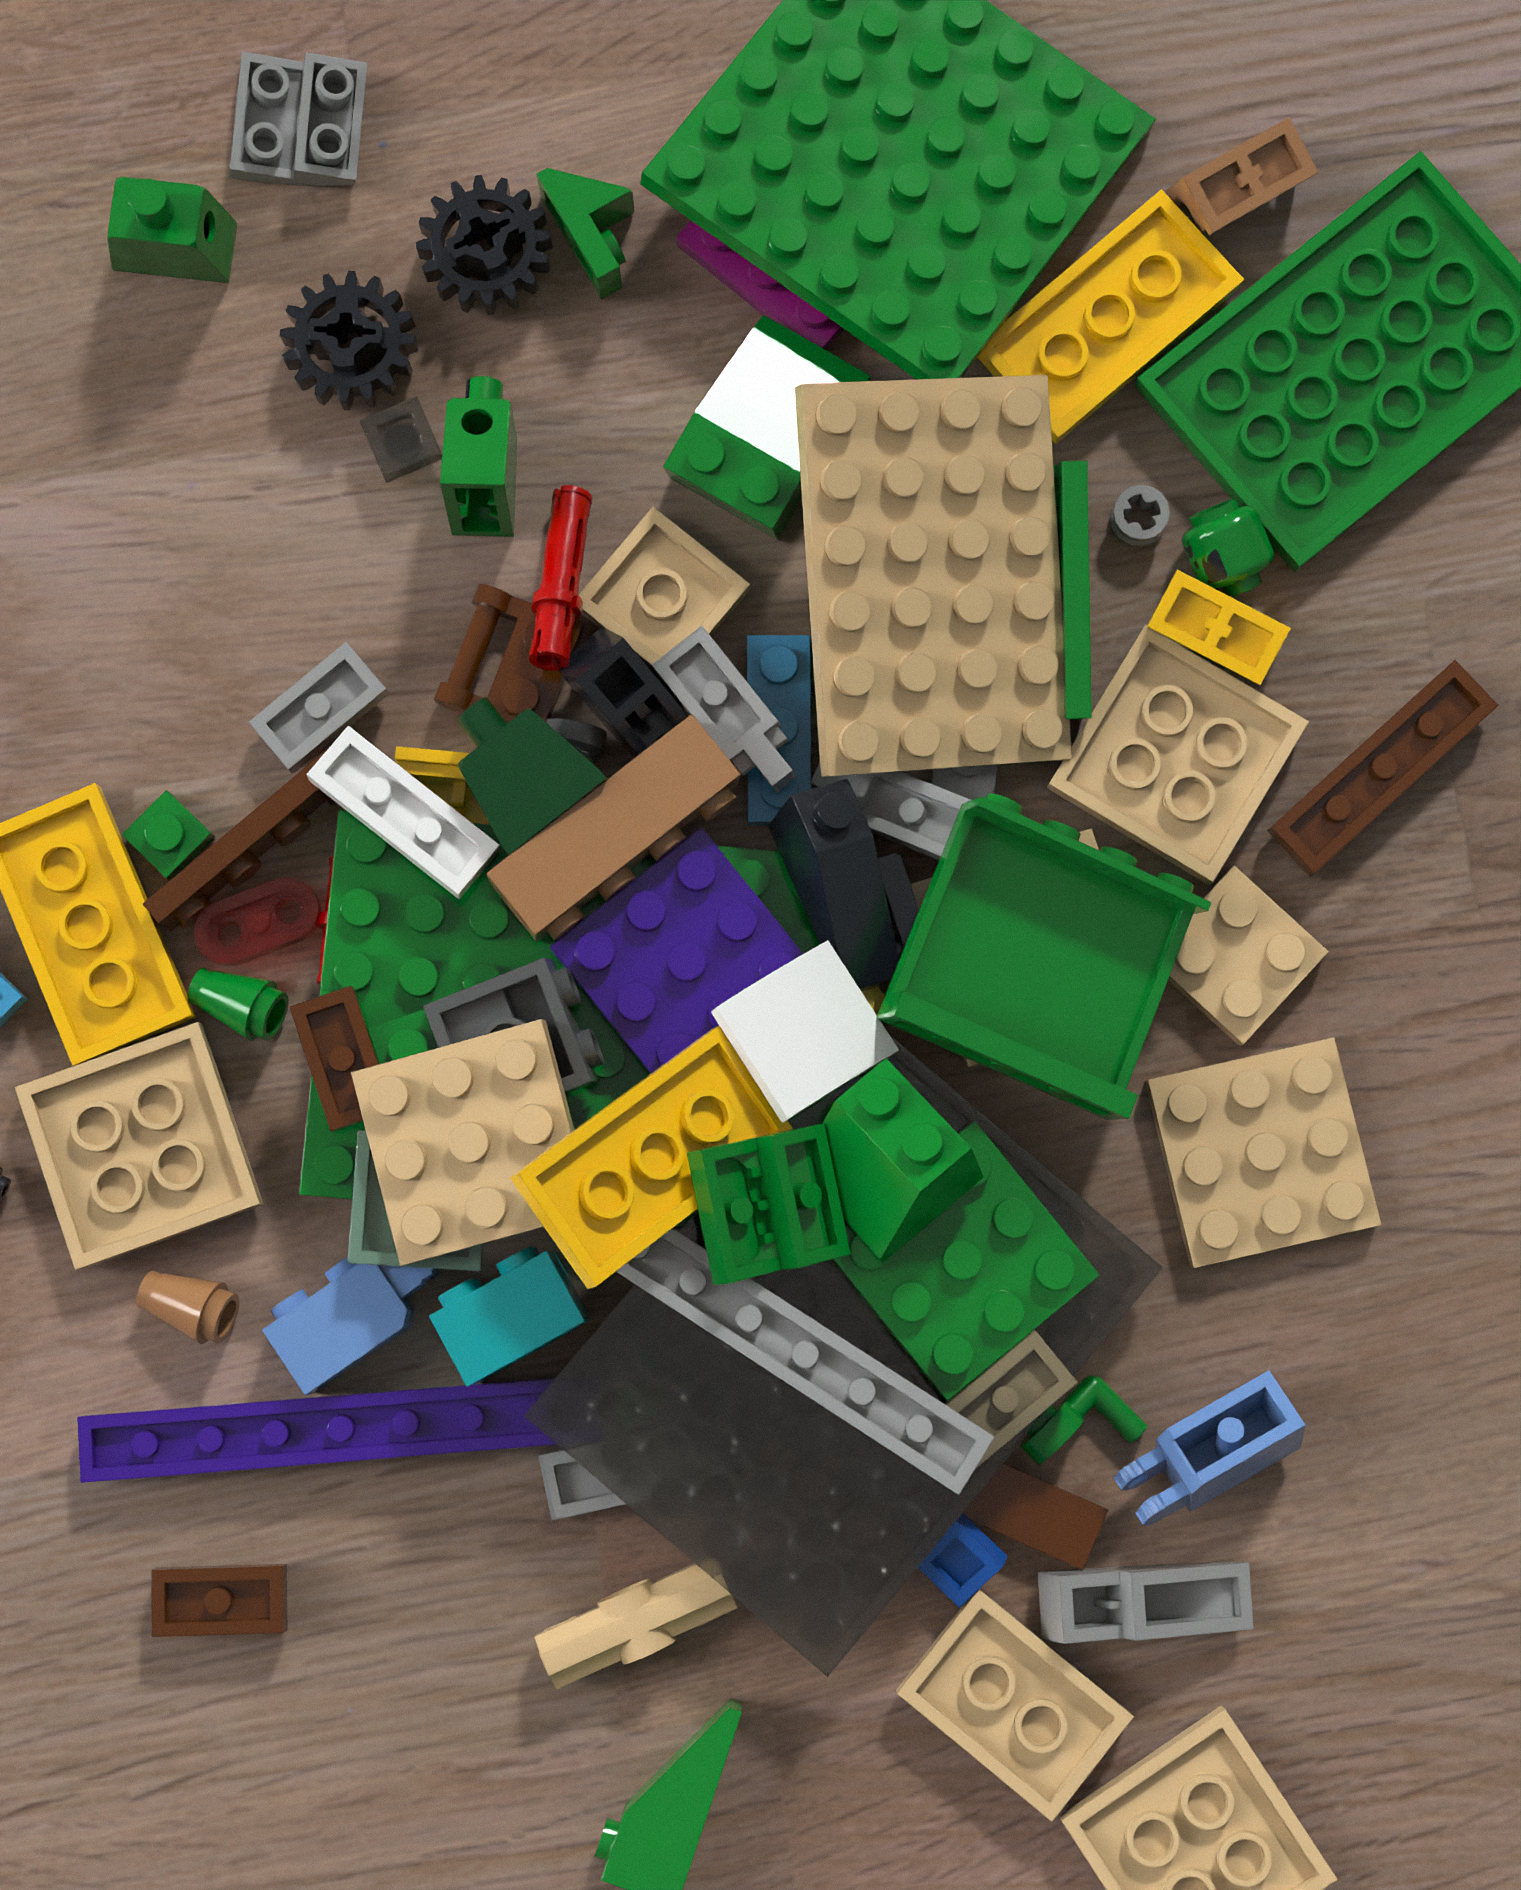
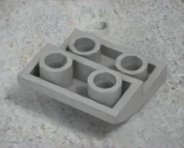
(298, 120)

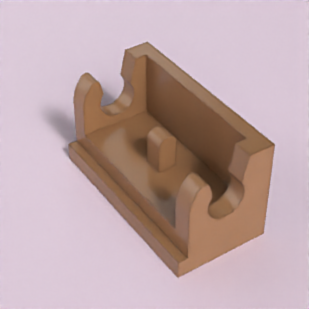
(1244, 177)

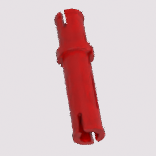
(557, 600)

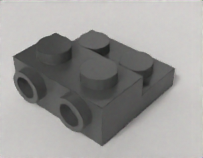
(517, 999)

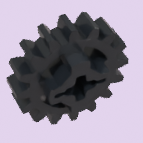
(503, 231)
(347, 316)

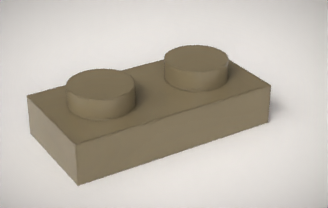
(1013, 1391)

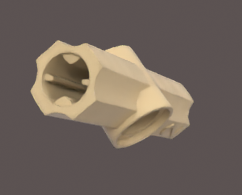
(632, 1624)

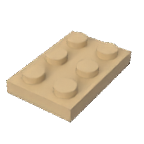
(1014, 1704)

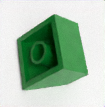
(894, 1160)

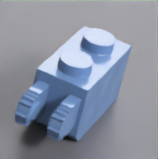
(344, 1320)
(1217, 1448)

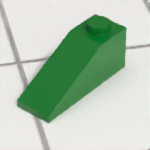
(667, 1814)

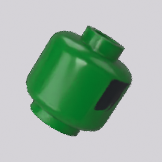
(1228, 547)

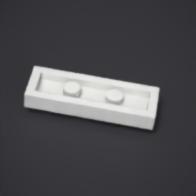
(403, 812)

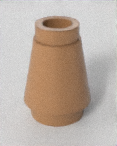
(190, 1305)

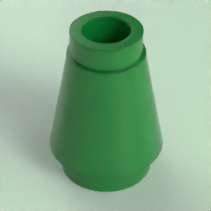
(241, 1002)

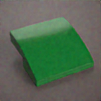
(768, 1204)

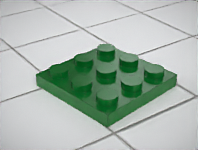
(971, 1275)

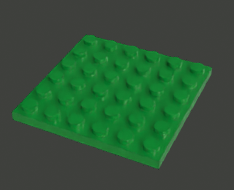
(899, 166)

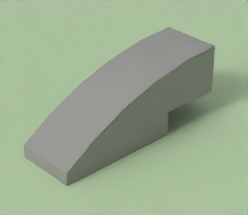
(1144, 1601)

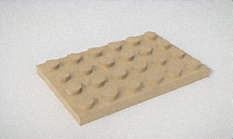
(932, 573)

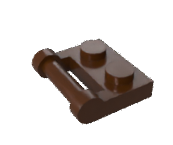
(517, 682)

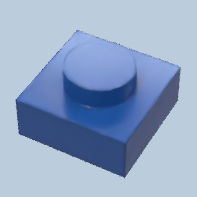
(962, 1561)

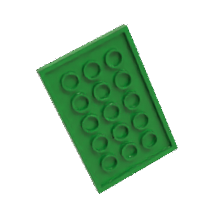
(1350, 361)

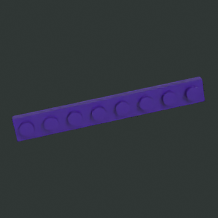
(309, 1430)

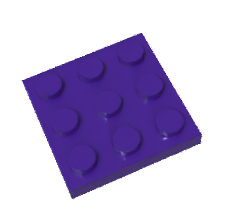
(674, 950)

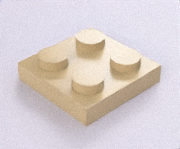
(661, 589)
(1242, 957)

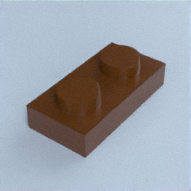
(334, 1046)
(219, 1600)

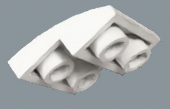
(804, 1031)

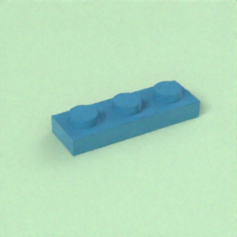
(781, 678)

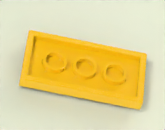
(1114, 311)
(88, 927)
(627, 1168)

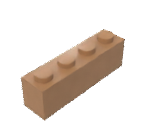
(614, 829)

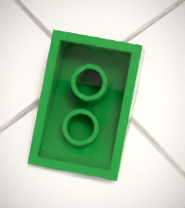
(744, 432)

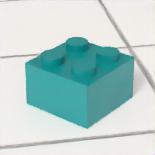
(510, 1316)

